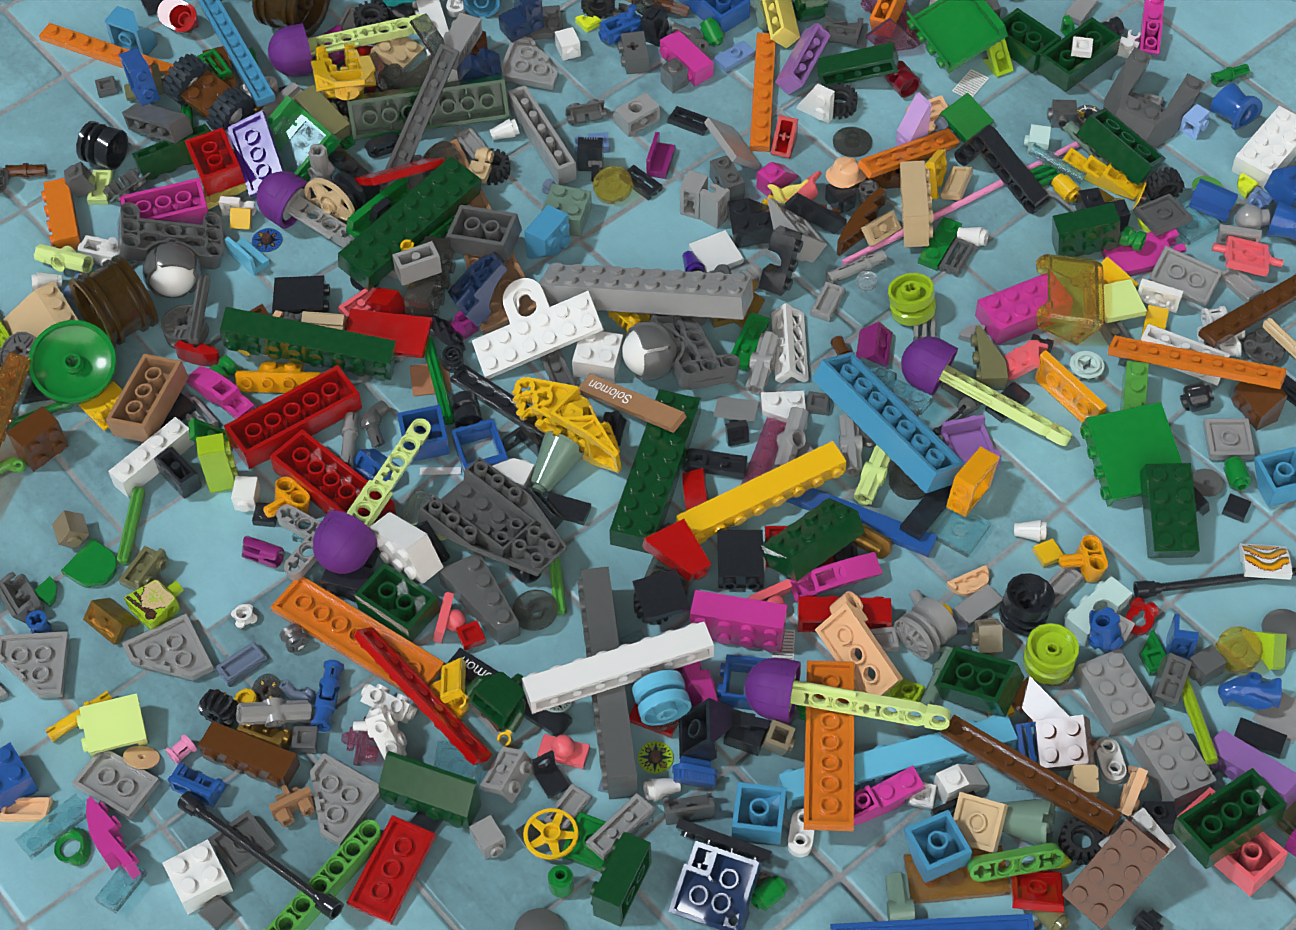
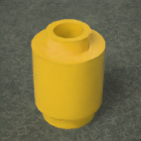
(1065, 188)

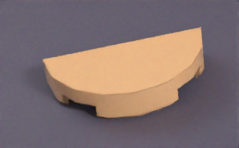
(970, 582)

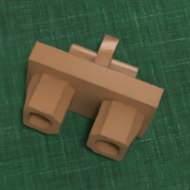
(291, 801)

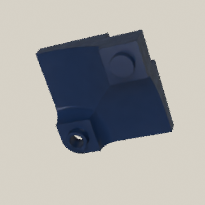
(476, 286)
(715, 887)

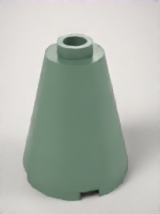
(554, 461)
(1030, 820)

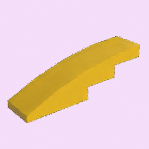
(1103, 175)

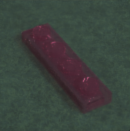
(765, 450)

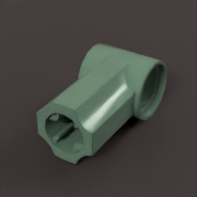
(899, 902)

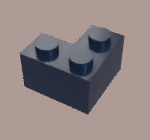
(522, 19)
(483, 64)

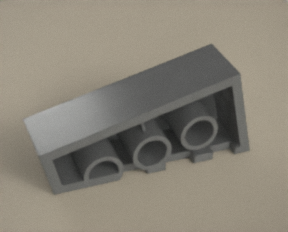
(481, 596)

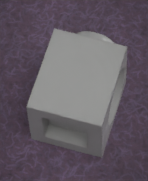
(488, 837)

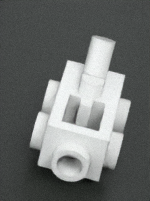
(99, 248)
(399, 705)
(382, 727)

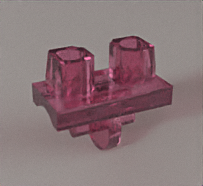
(363, 751)

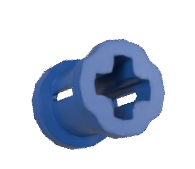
(38, 622)

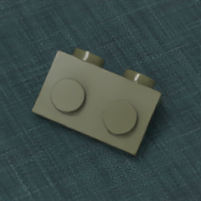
(144, 568)

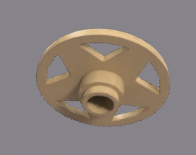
(329, 201)

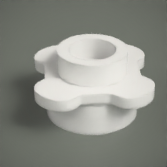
(241, 610)

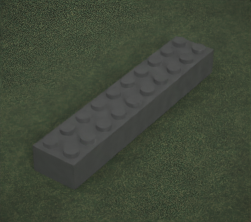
(609, 706)

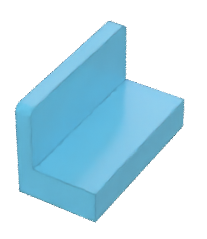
(247, 255)

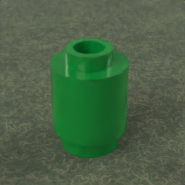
(712, 32)
(1237, 473)
(561, 881)
(768, 892)

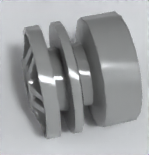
(925, 627)

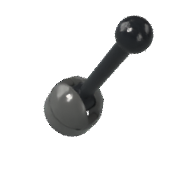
(965, 407)

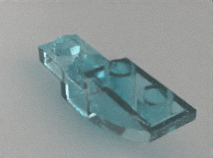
(906, 393)

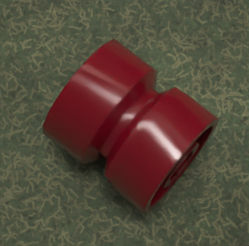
(903, 81)

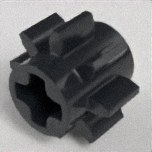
(1148, 921)

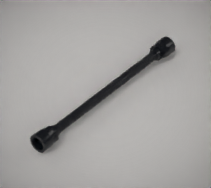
(1147, 589)
(325, 903)

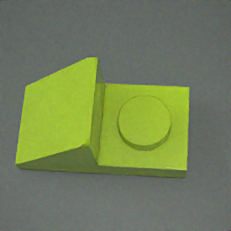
(998, 59)

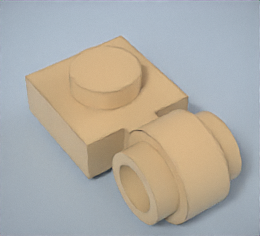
(482, 167)

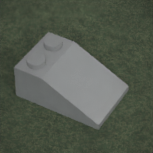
(812, 242)

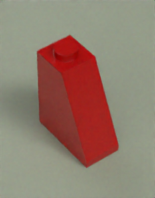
(679, 550)

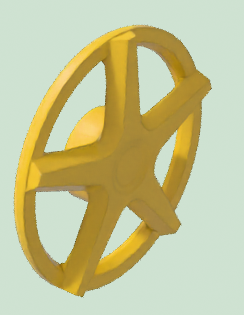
(551, 834)

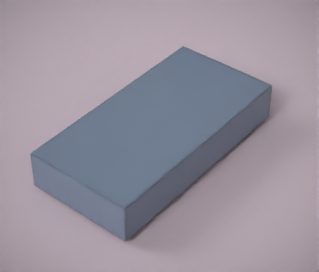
(241, 663)

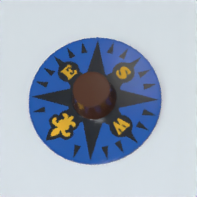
(267, 240)

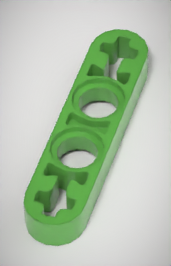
(1015, 866)

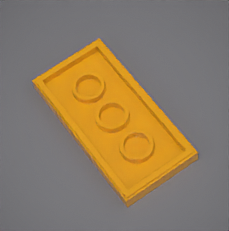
(1067, 389)

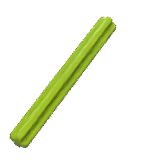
(1198, 724)

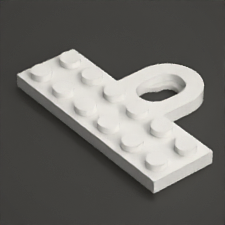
(535, 334)

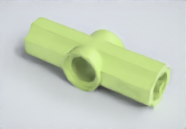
(63, 258)
(872, 477)

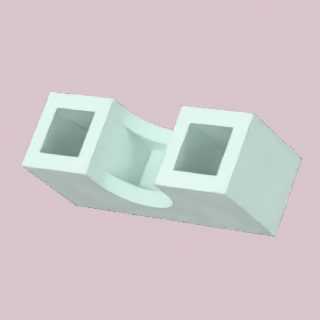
(1106, 594)

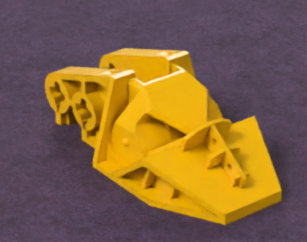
(348, 81)
(568, 415)

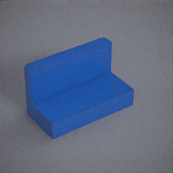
(1212, 200)
(369, 462)
(1180, 641)

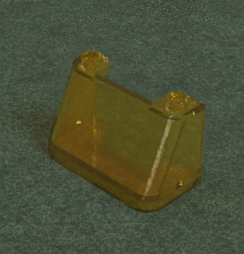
(1074, 297)

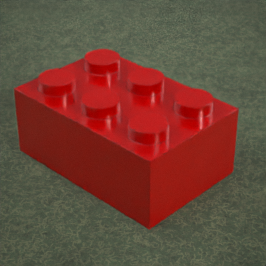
(215, 161)

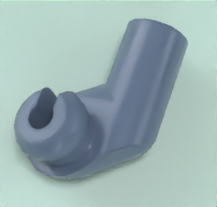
(294, 694)

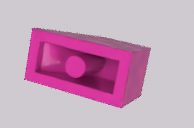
(774, 174)

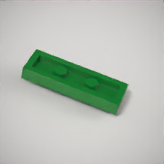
(939, 244)
(749, 338)

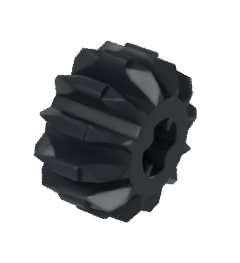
(218, 707)

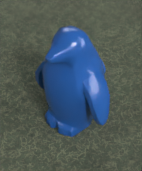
(1105, 630)
(1252, 691)

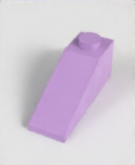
(916, 120)

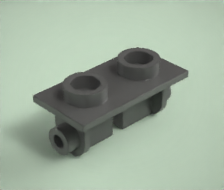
(577, 111)

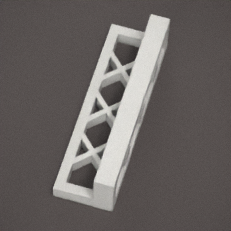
(786, 356)

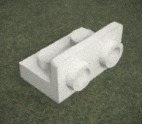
(1160, 295)

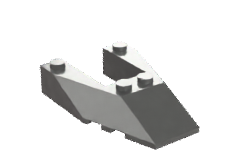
(1143, 116)

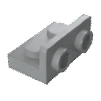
(508, 773)

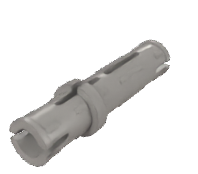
(865, 263)
(349, 436)

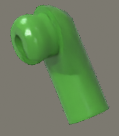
(12, 464)

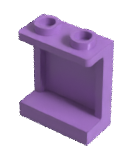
(966, 436)

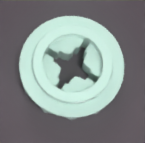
(1082, 358)

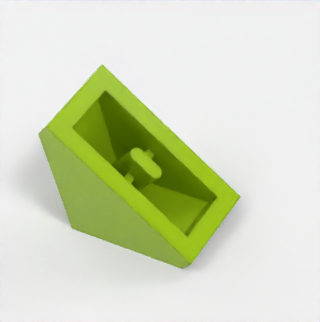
(1273, 649)

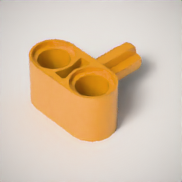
(288, 493)
(1088, 557)

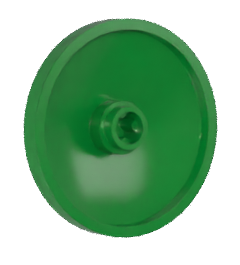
(72, 362)

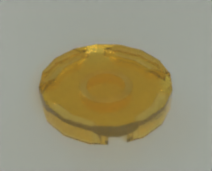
(612, 185)
(1240, 649)

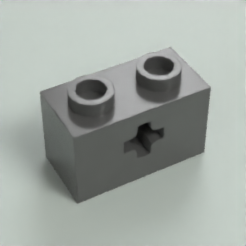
(634, 51)
(727, 176)

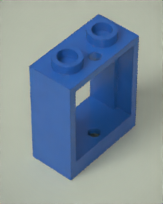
(139, 76)
(476, 432)
(735, 664)

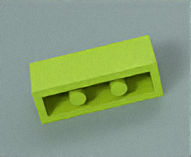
(217, 462)

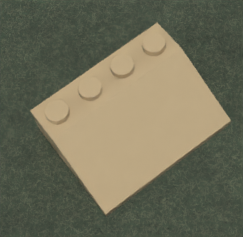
(39, 311)

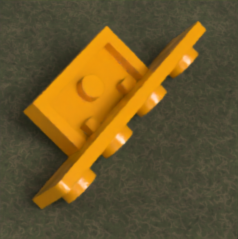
(273, 377)

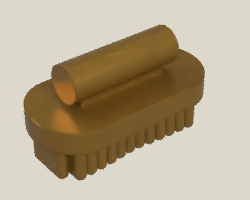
(874, 542)

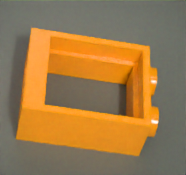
(972, 481)

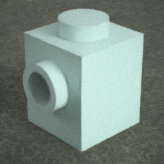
(1038, 135)

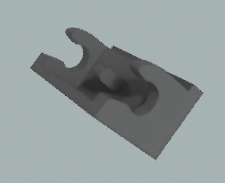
(19, 596)
(1170, 680)
(689, 808)

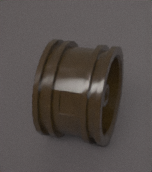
(291, 12)
(114, 300)

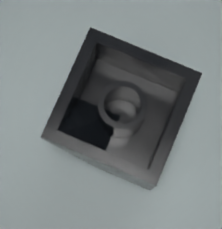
(1096, 197)
(750, 222)
(702, 729)

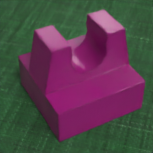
(463, 325)

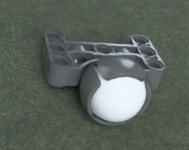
(170, 249)
(679, 343)

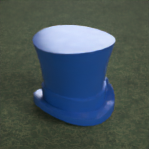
(1236, 106)
(1283, 221)

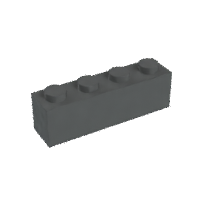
(158, 122)

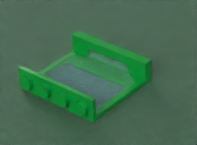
(294, 134)

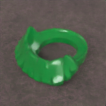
(82, 855)

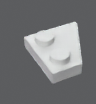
(818, 103)
(778, 404)

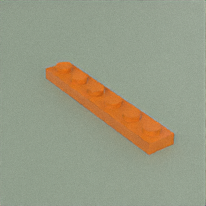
(911, 151)

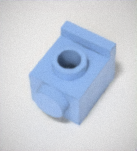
(1194, 121)

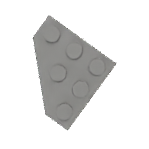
(528, 65)
(170, 650)
(37, 660)
(340, 798)

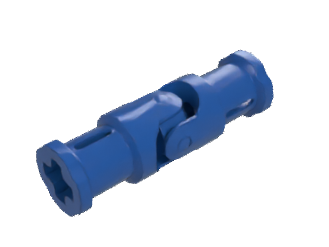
(327, 695)

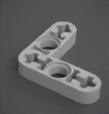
(293, 561)

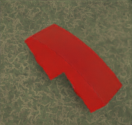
(201, 356)
(694, 488)

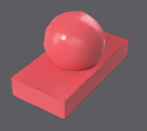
(773, 593)
(448, 618)
(565, 750)

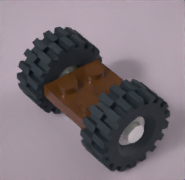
(195, 85)

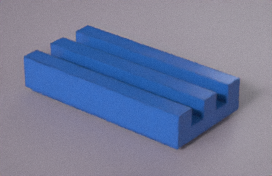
(1020, 744)

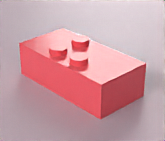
(1252, 862)

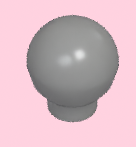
(1252, 217)

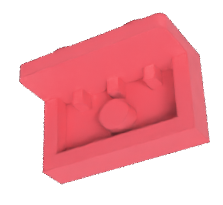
(1024, 358)

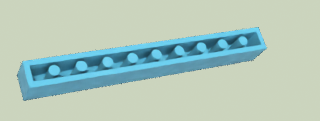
(925, 753)

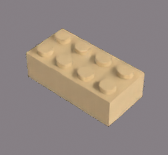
(916, 203)

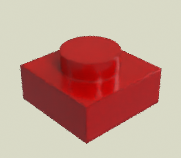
(470, 635)

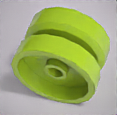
(912, 299)
(1050, 653)

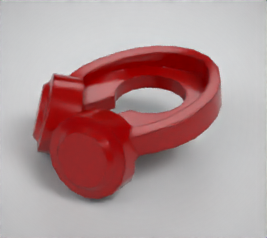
(1150, 610)

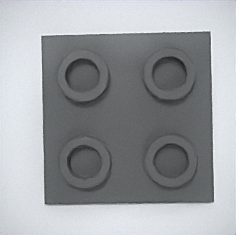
(129, 180)

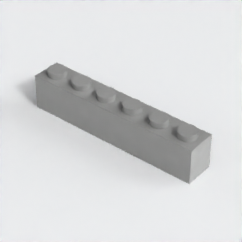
(542, 135)

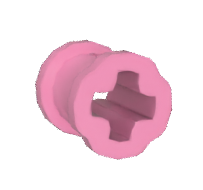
(181, 749)

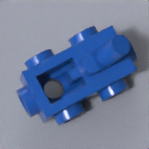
(623, 23)

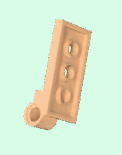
(847, 631)

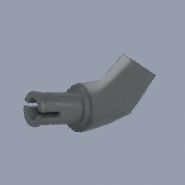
(693, 35)
(371, 422)

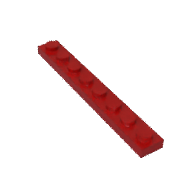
(422, 696)

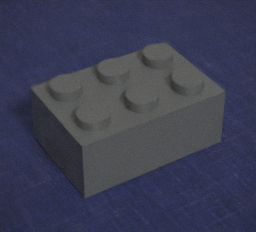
(484, 230)

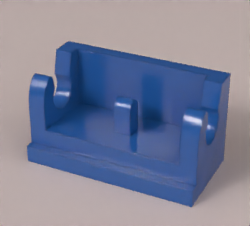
(203, 786)

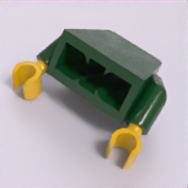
(498, 699)

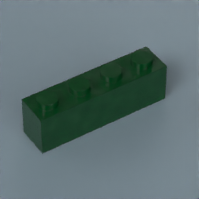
(858, 64)
(165, 155)

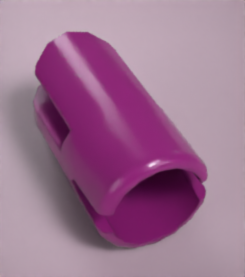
(262, 552)

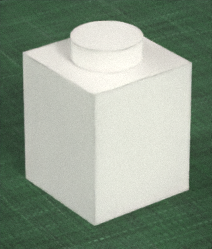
(567, 43)
(245, 493)

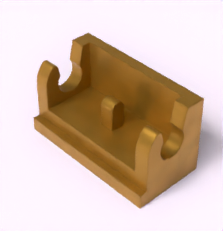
(271, 735)

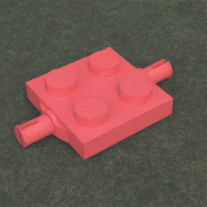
(1247, 256)

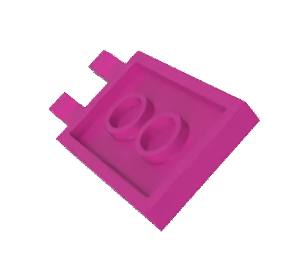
(1145, 260)

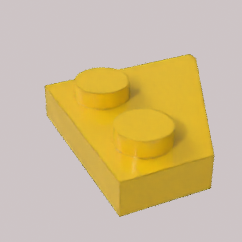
(937, 169)

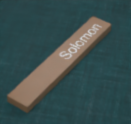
(632, 403)

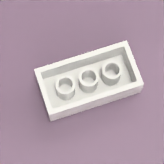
(1268, 148)

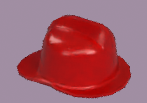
(178, 15)

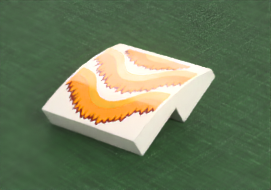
(1265, 561)

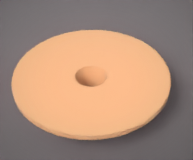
(141, 757)

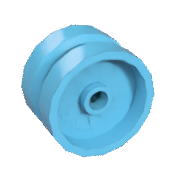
(661, 697)

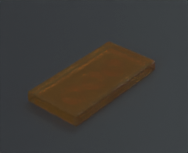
(954, 885)

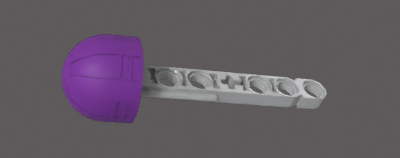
(284, 202)

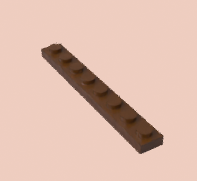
(1249, 313)
(1032, 775)

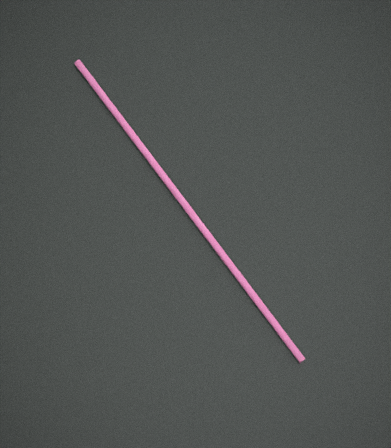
(951, 208)

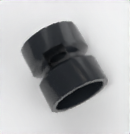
(465, 408)

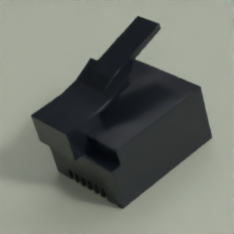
(655, 24)
(590, 155)
(746, 732)

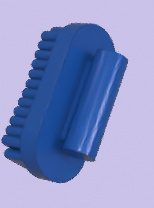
(694, 772)

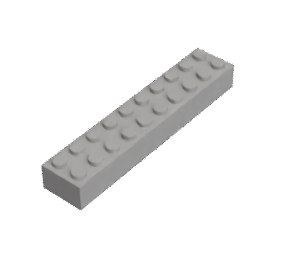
(651, 290)

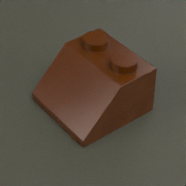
(1259, 403)

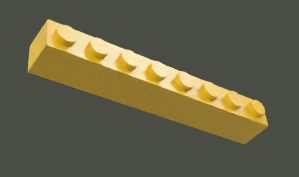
(765, 492)

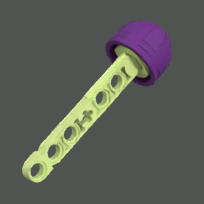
(292, 50)
(929, 363)
(344, 539)
(775, 689)

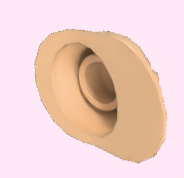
(845, 173)

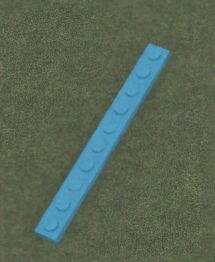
(238, 52)

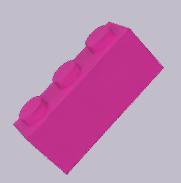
(680, 47)

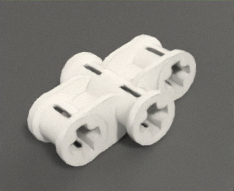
(1230, 346)

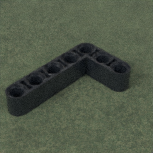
(1006, 165)

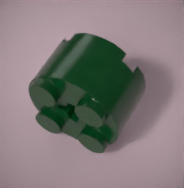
(809, 9)

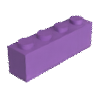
(802, 58)
(1239, 757)

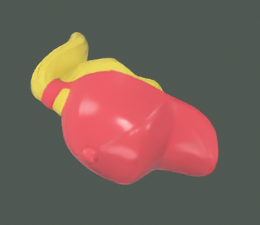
(806, 188)

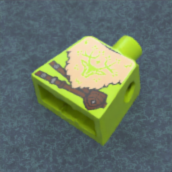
(154, 603)

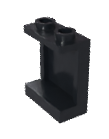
(301, 294)
(740, 559)

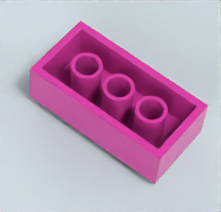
(174, 202)
(1013, 310)
(740, 620)

